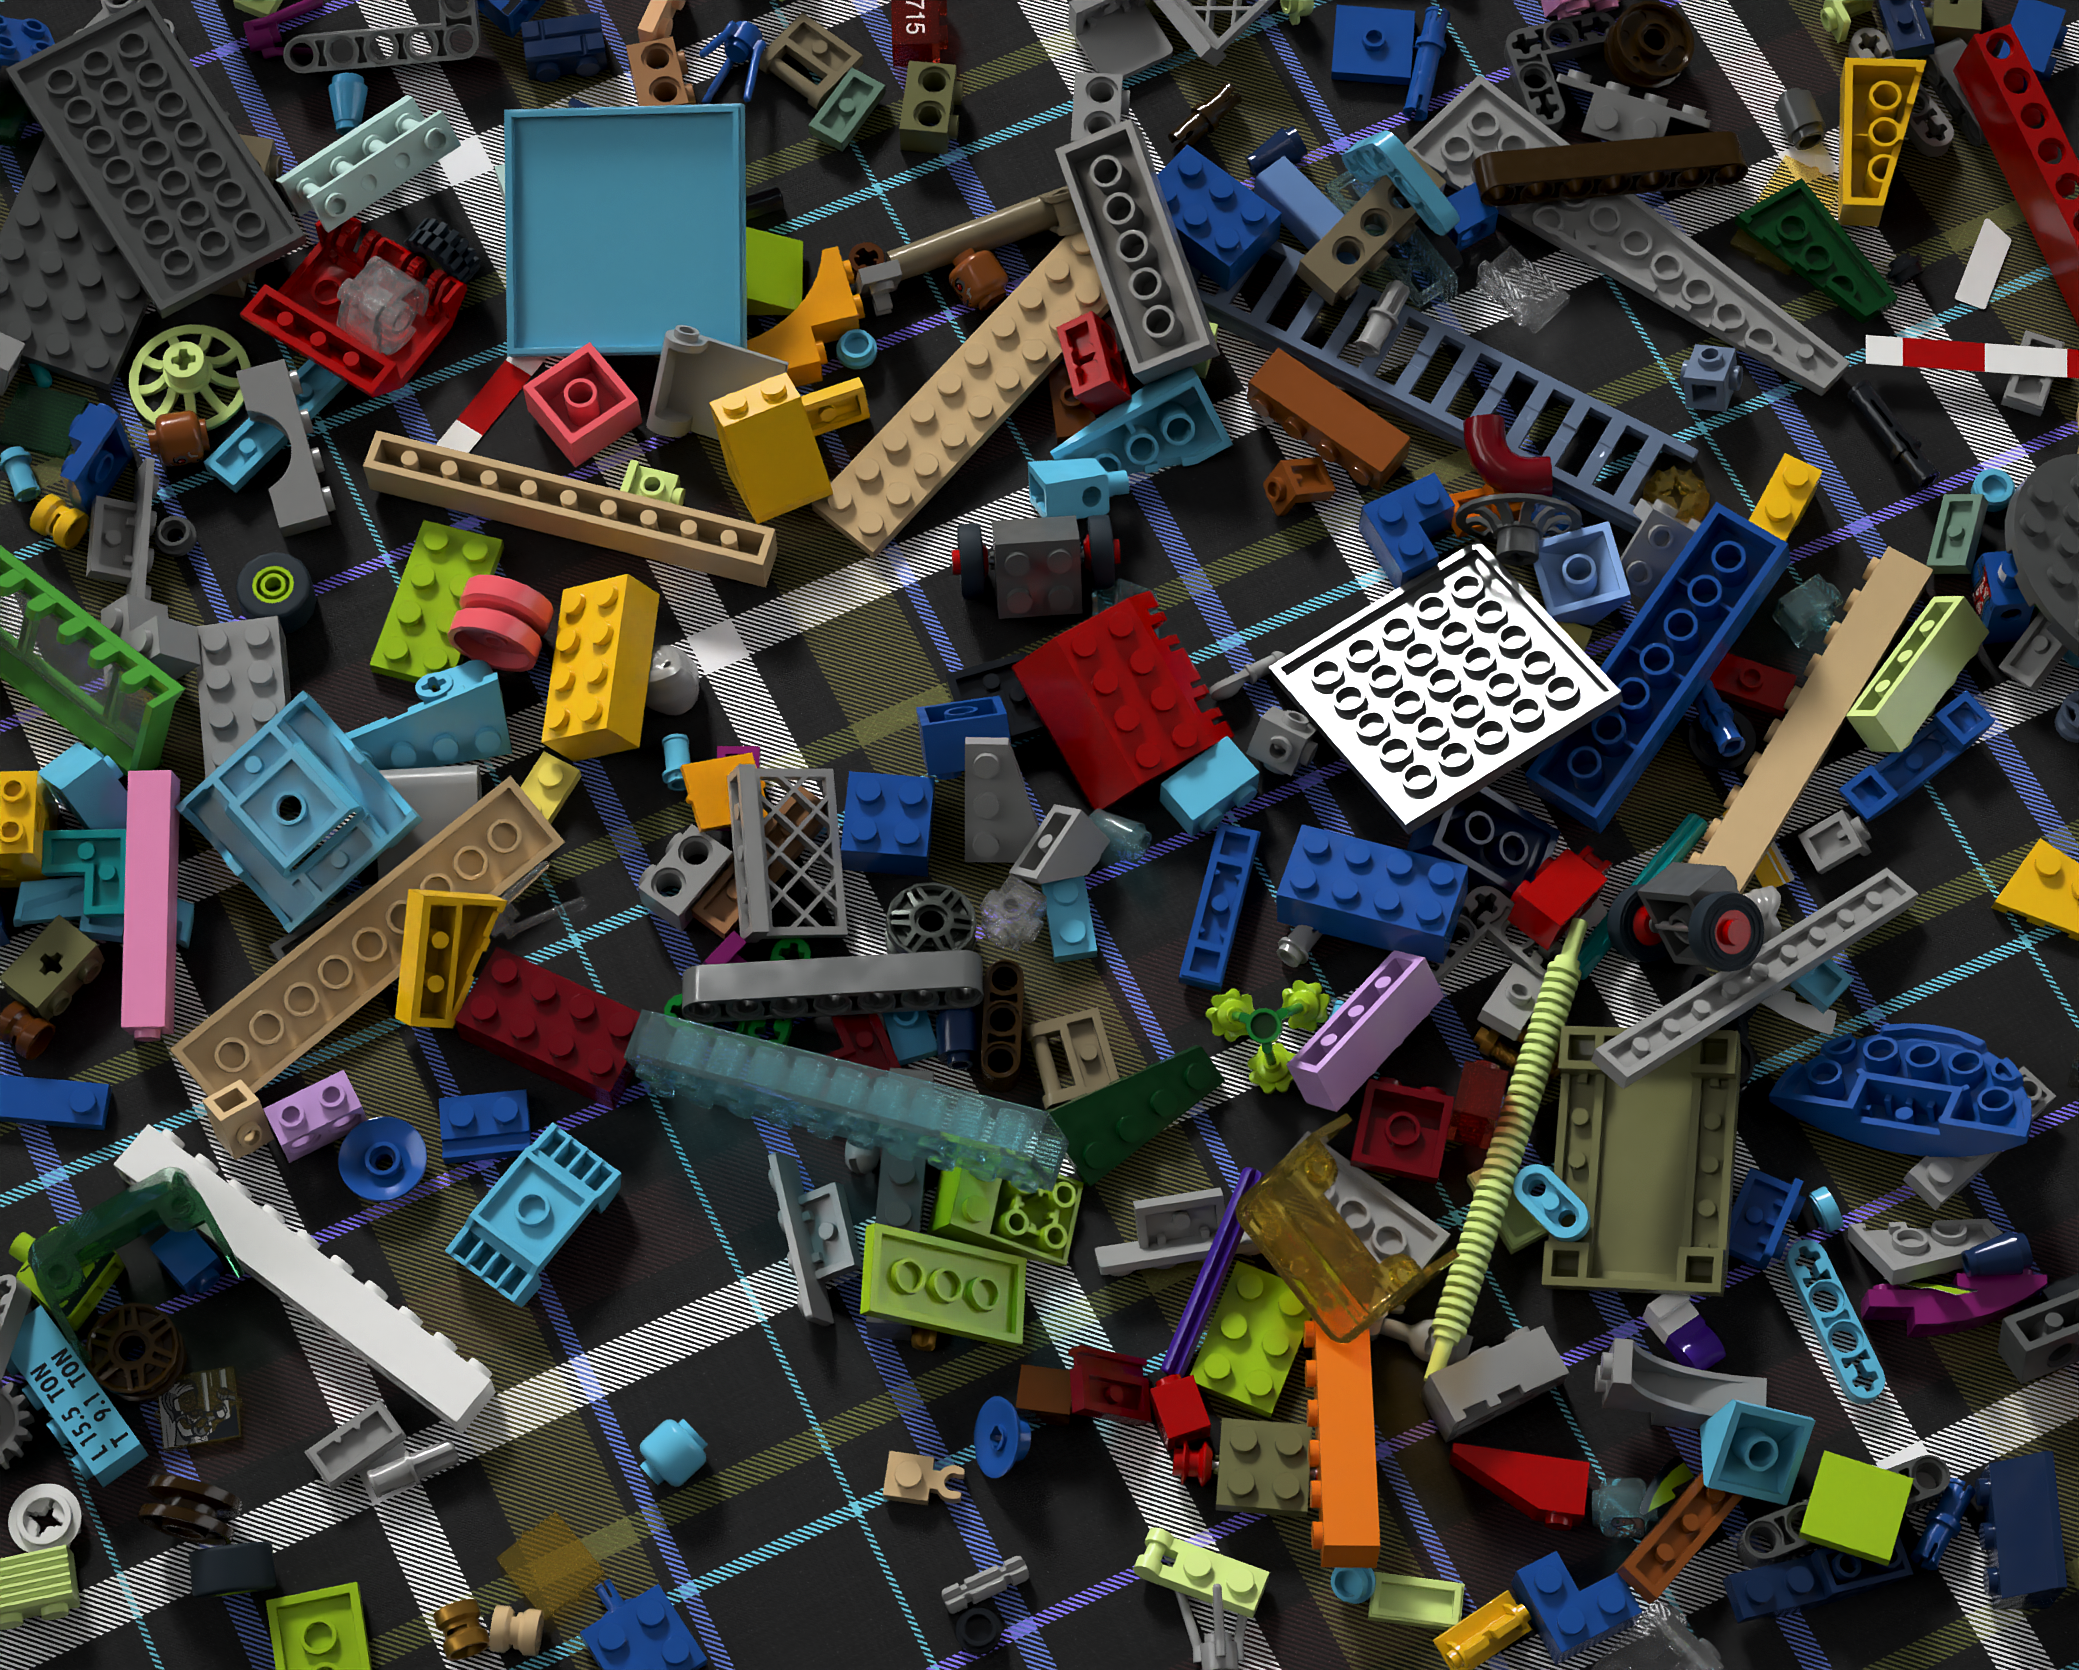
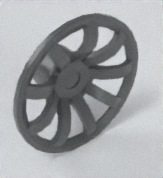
(1518, 539)

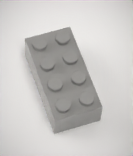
(239, 683)

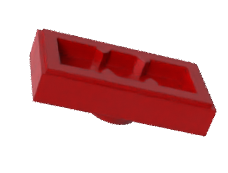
(1753, 684)

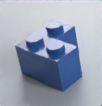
(1401, 525)
(1572, 1618)

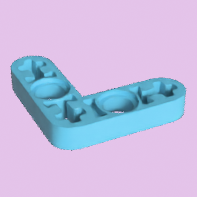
(1387, 155)

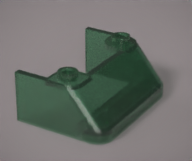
(160, 1199)

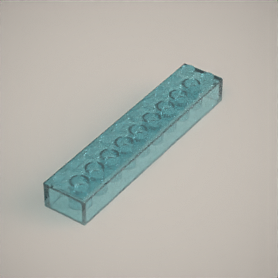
(848, 1101)

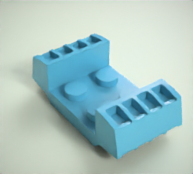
(533, 1213)

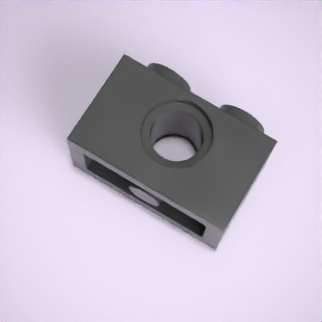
(2041, 1338)

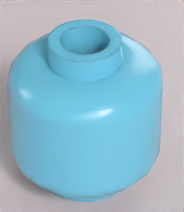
(672, 1452)

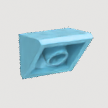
(1754, 1450)

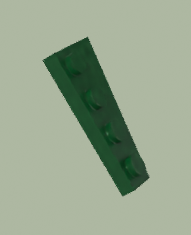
(1813, 244)
(1132, 1110)

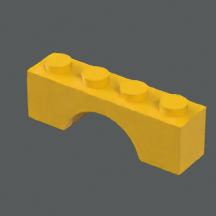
(1786, 497)

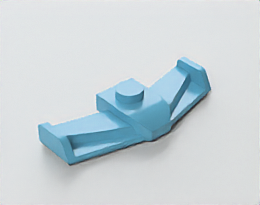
(46, 899)

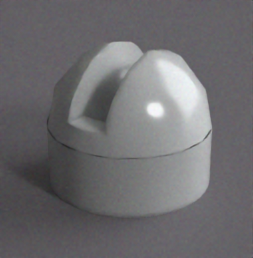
(861, 1160)

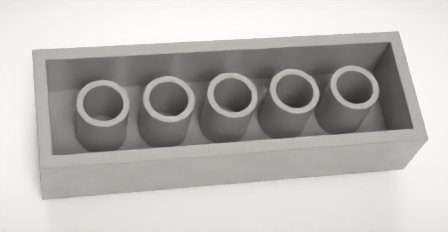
(1137, 252)

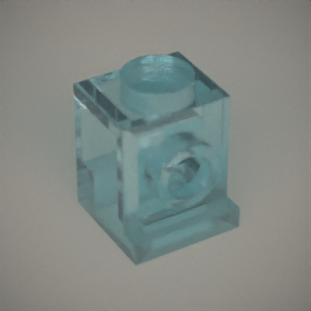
(1807, 609)

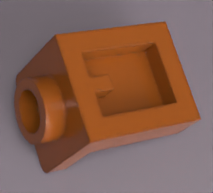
(1298, 482)

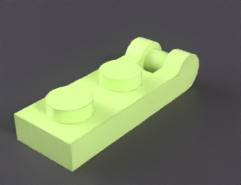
(1198, 1570)

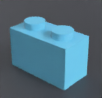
(1210, 787)

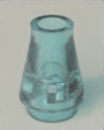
(1127, 837)

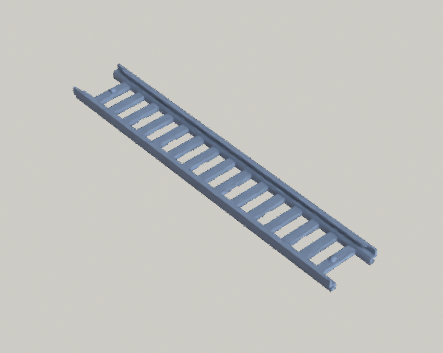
(1434, 416)

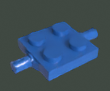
(641, 1634)

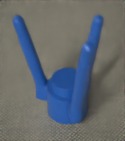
(741, 43)

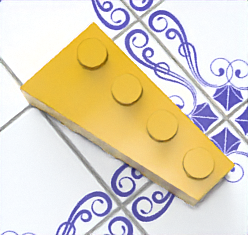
(1873, 122)

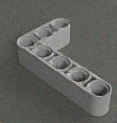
(400, 37)

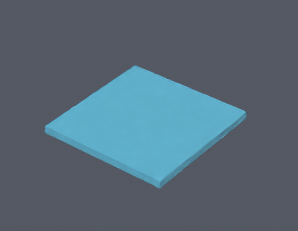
(624, 227)

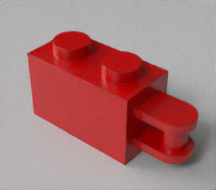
(1559, 893)

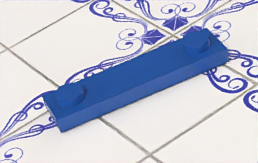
(1219, 907)
(54, 1102)

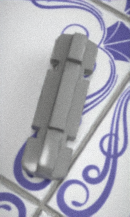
(985, 1584)

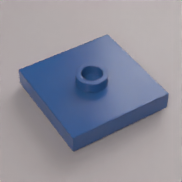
(1373, 45)

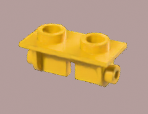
(1483, 1633)

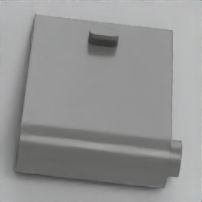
(699, 371)
(438, 798)

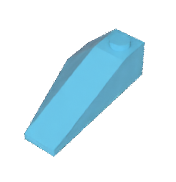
(1156, 429)

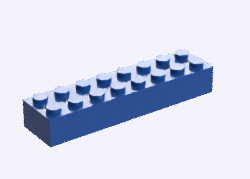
(1663, 665)

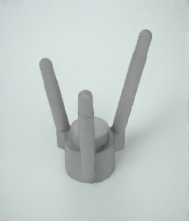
(1218, 1650)

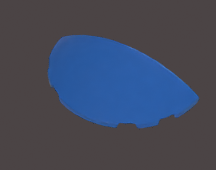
(1911, 1092)

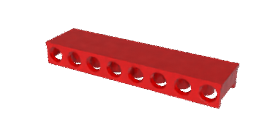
(2025, 151)

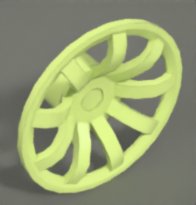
(188, 372)

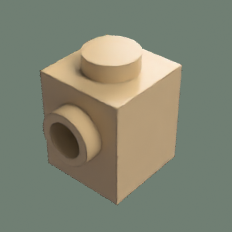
(238, 1119)

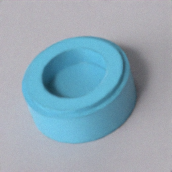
(1996, 487)
(1825, 1210)

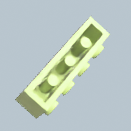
(1917, 674)

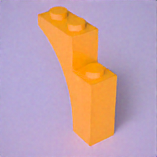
(819, 319)

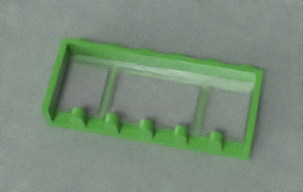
(82, 671)

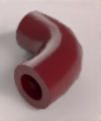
(1498, 464)

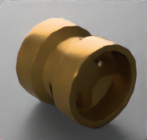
(461, 1629)

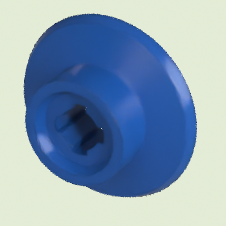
(1000, 1437)

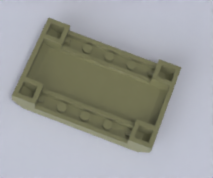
(1648, 1168)

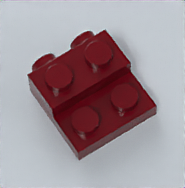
(1402, 1130)

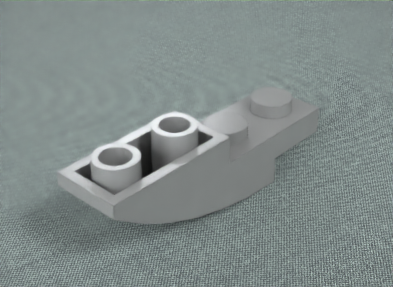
(1941, 1177)

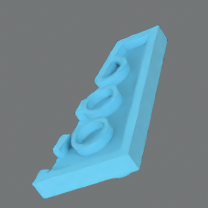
(448, 731)

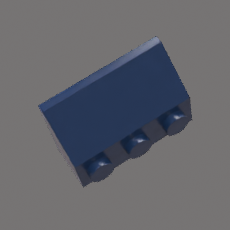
(2021, 1532)

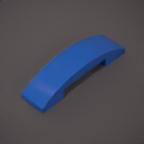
(1931, 750)

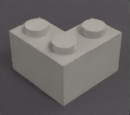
(147, 628)

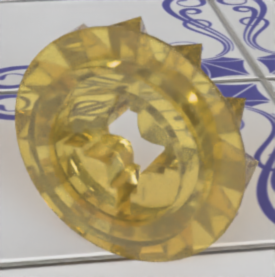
(1692, 505)

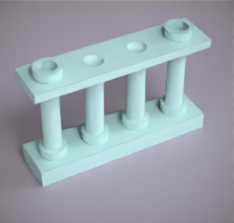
(368, 163)

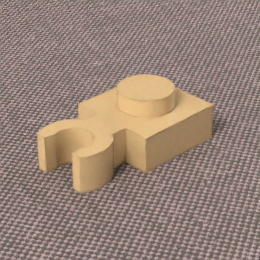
(913, 1478)

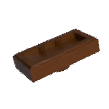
(1068, 412)

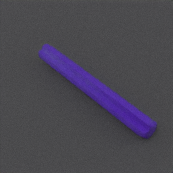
(1208, 1281)

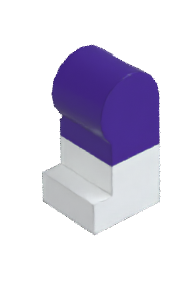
(1684, 1331)

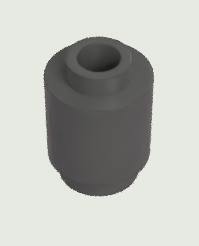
(1800, 118)

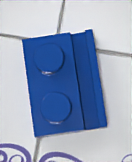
(484, 1126)

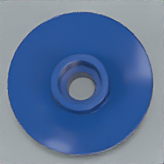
(379, 1140)

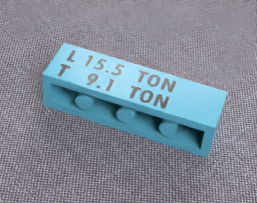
(74, 1400)

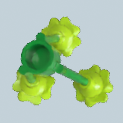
(1235, 1017)

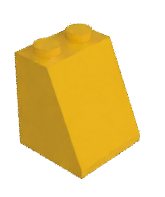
(770, 448)

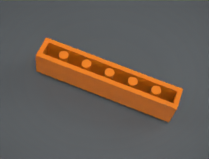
(1342, 1450)

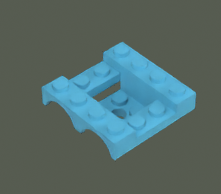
(309, 759)

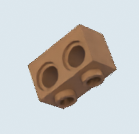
(659, 84)

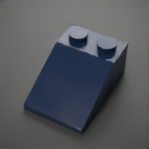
(1491, 837)

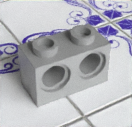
(1093, 116)
(677, 872)

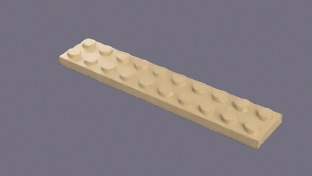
(964, 400)
(361, 946)

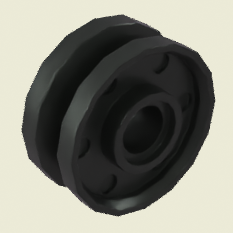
(930, 908)

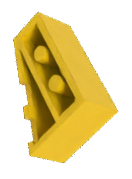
(440, 952)

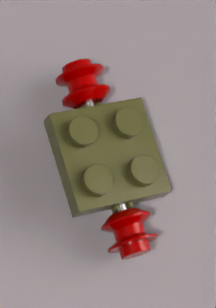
(1258, 1467)

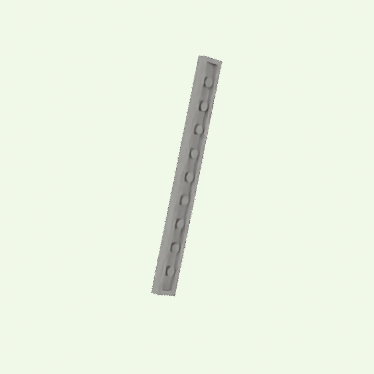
(1735, 992)

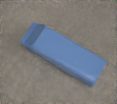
(1303, 206)

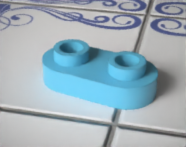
(1553, 1204)

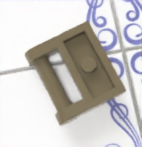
(817, 51)
(1085, 1051)

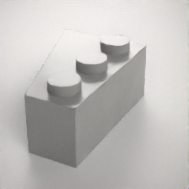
(1493, 1381)

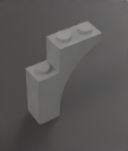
(1668, 1390)

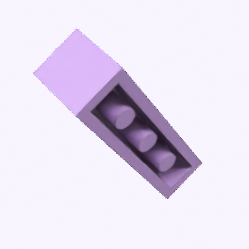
(1365, 1030)

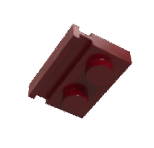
(1109, 1386)

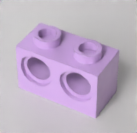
(315, 1116)

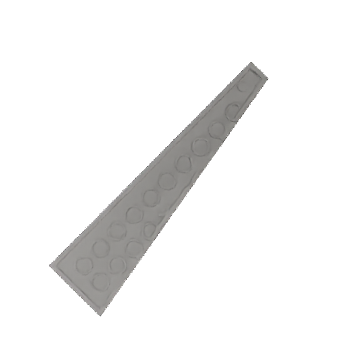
(1626, 240)

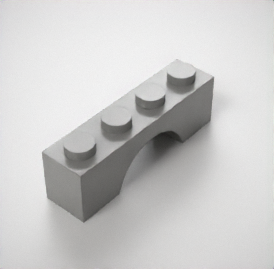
(271, 399)

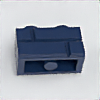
(564, 47)

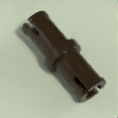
(1205, 117)

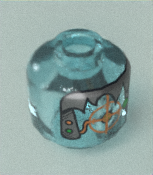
(1618, 1506)

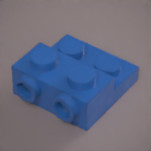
(99, 455)

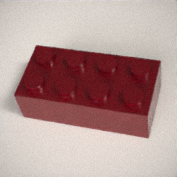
(550, 1027)

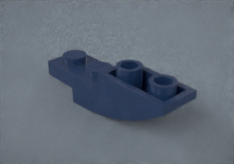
(1810, 1582)

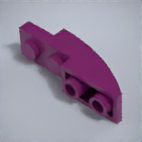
(1939, 1313)

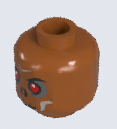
(978, 279)
(179, 438)

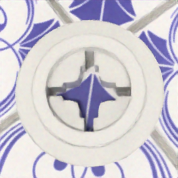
(39, 1501)

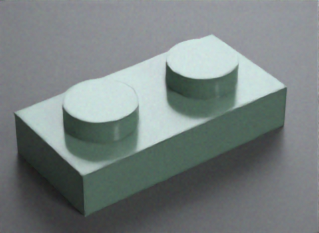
(847, 109)
(1957, 533)

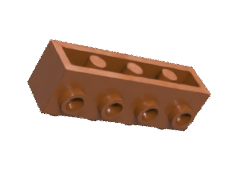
(1327, 420)

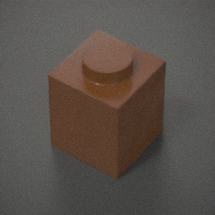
(1044, 1395)

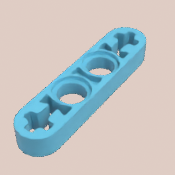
(1840, 1319)

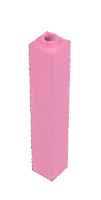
(150, 904)

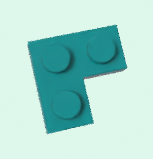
(98, 857)

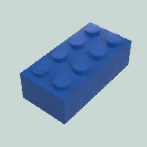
(1372, 893)

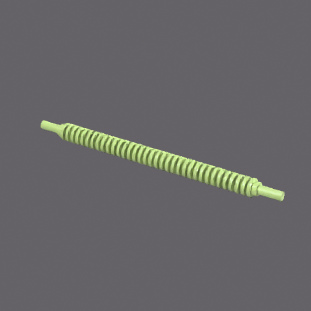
(1507, 1148)

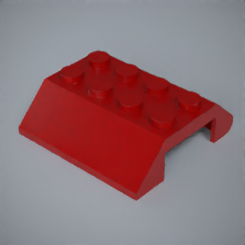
(307, 310)
(1119, 700)

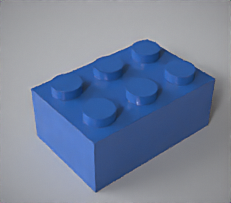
(1217, 217)

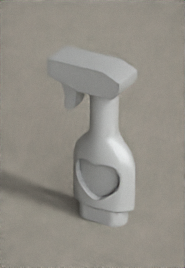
(1418, 1337)

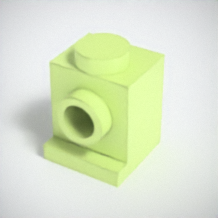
(663, 484)

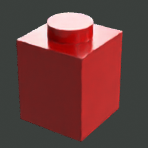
(1179, 1410)

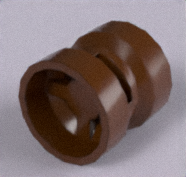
(25, 1031)

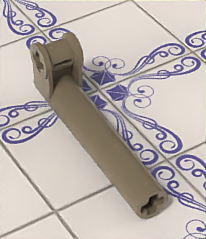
(1022, 220)

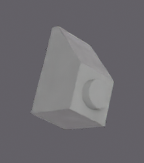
(1061, 848)

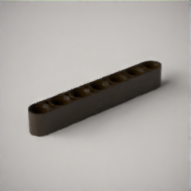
(1609, 168)

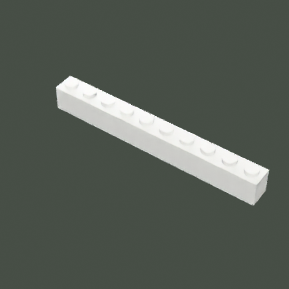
(322, 1286)

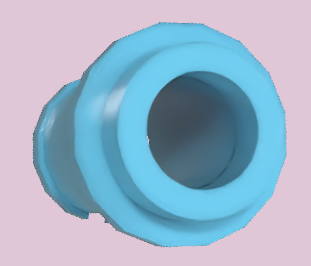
(16, 464)
(676, 754)

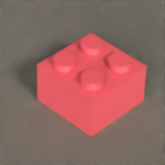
(582, 404)

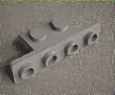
(1624, 117)
(121, 535)
(1170, 1233)
(817, 1235)

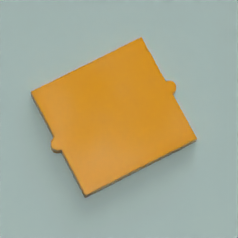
(709, 790)

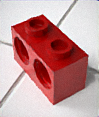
(1094, 362)

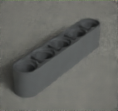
(1785, 1542)

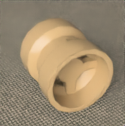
(520, 1631)

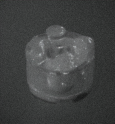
(381, 306)

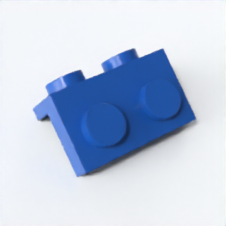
(1761, 1216)

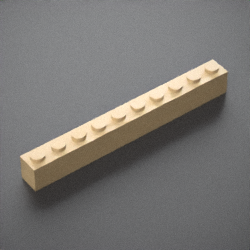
(571, 508)
(1814, 715)

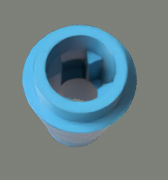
(347, 101)

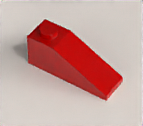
(1535, 1484)

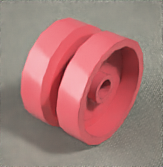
(500, 623)

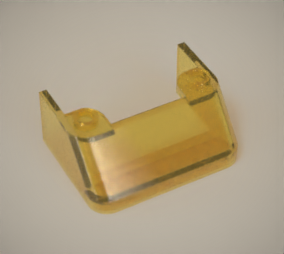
(1319, 1250)

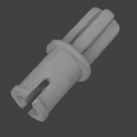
(1382, 319)
(413, 1467)

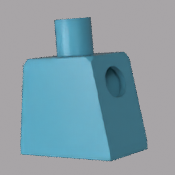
(1074, 487)

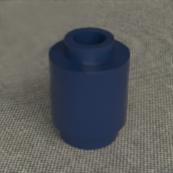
(958, 1037)

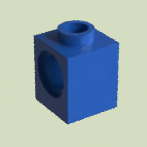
(1475, 218)
(188, 1261)

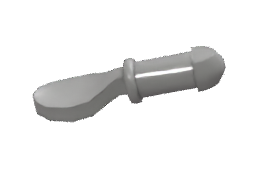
(1231, 685)

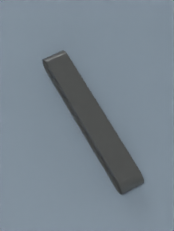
(832, 986)

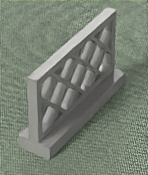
(1200, 31)
(750, 853)

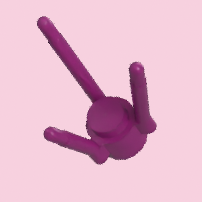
(265, 32)

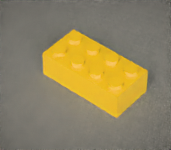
(600, 668)

